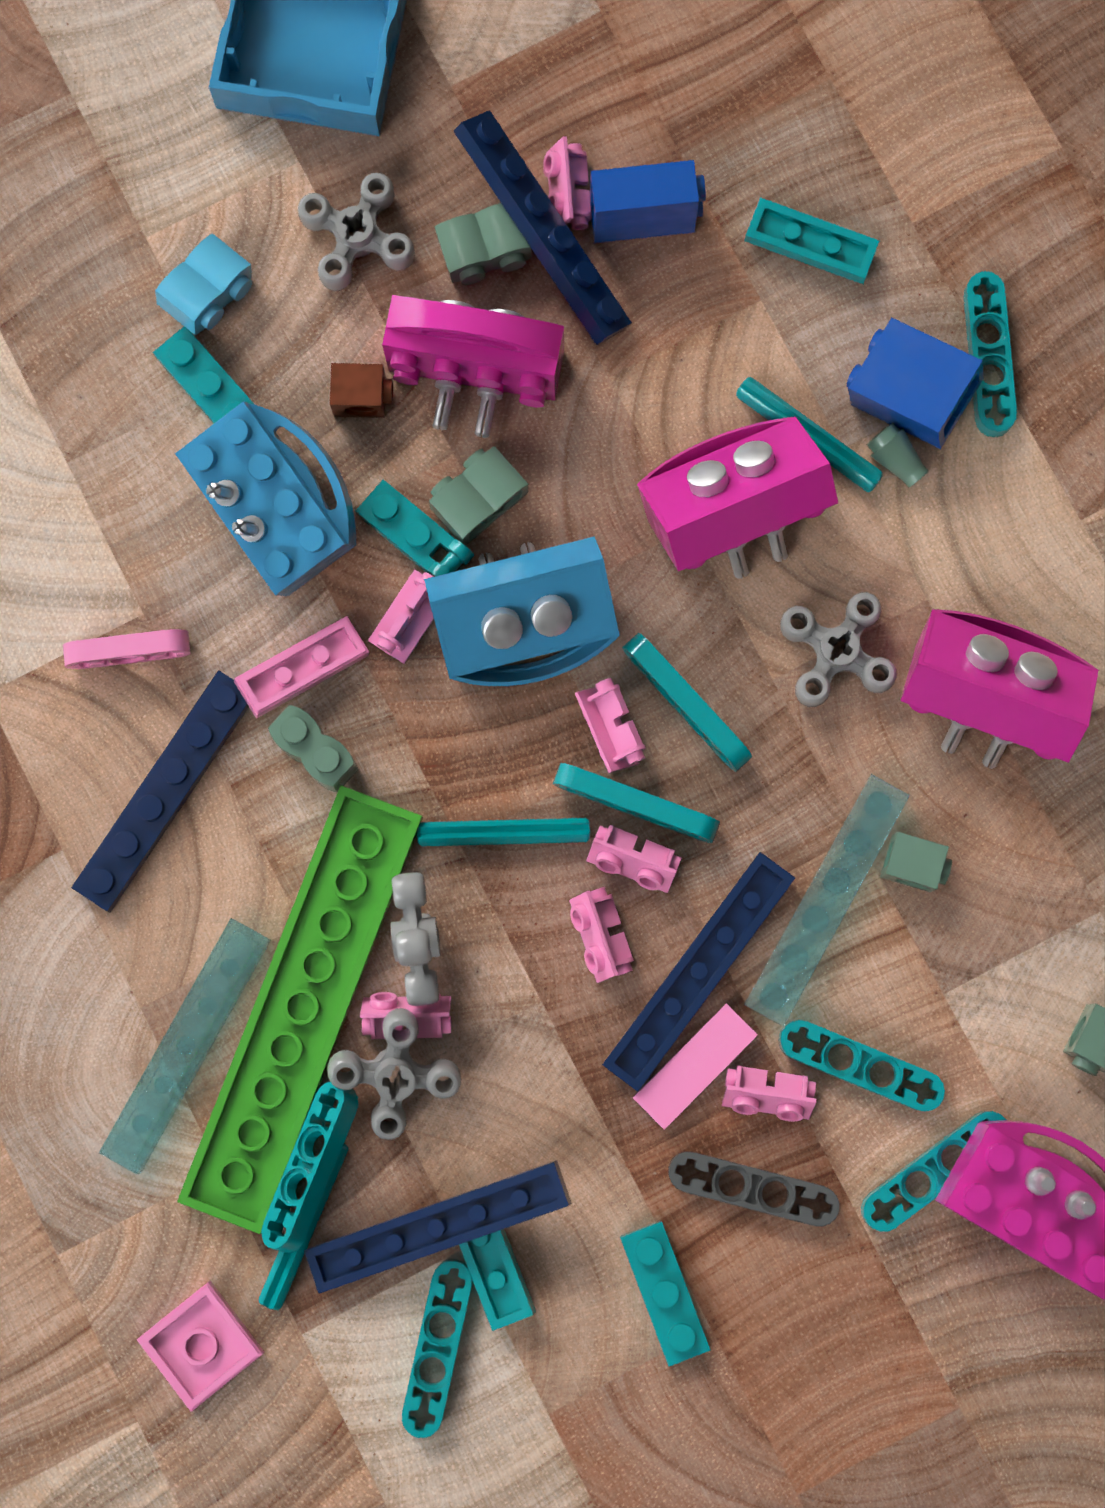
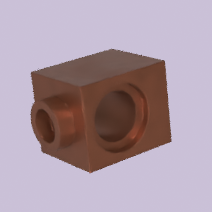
(359, 390)

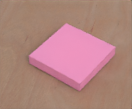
(200, 1346)

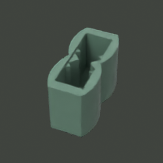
(481, 244)
(478, 494)
(306, 743)

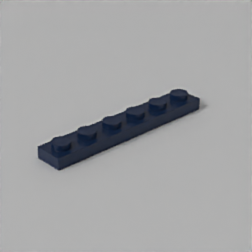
(542, 226)
(162, 793)
(698, 971)
(438, 1226)

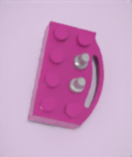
(1033, 1199)

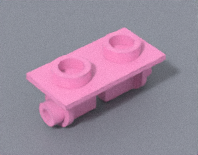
(565, 167)
(405, 619)
(617, 742)
(614, 854)
(603, 954)
(432, 1019)
(789, 1098)

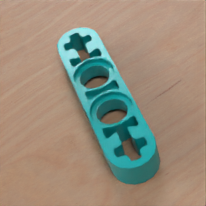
(993, 354)
(687, 702)
(636, 803)
(862, 1061)
(931, 1165)
(315, 1169)
(435, 1347)

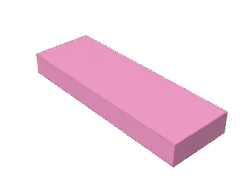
(301, 667)
(695, 1066)

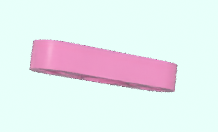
(126, 649)

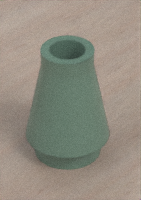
(896, 453)

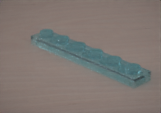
(826, 900)
(184, 1046)

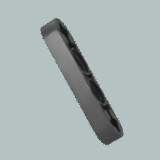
(754, 1183)

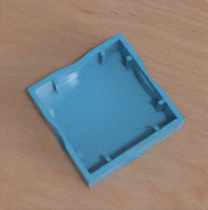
(309, 61)

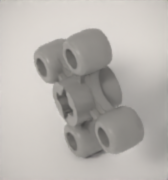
(351, 220)
(852, 658)
(415, 939)
(409, 1077)

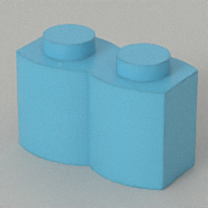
(204, 285)

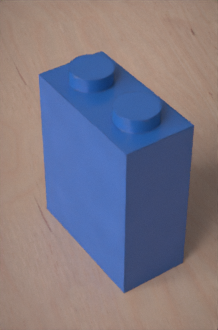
(646, 201)
(915, 382)

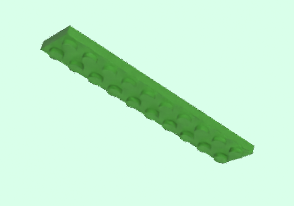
(300, 1009)

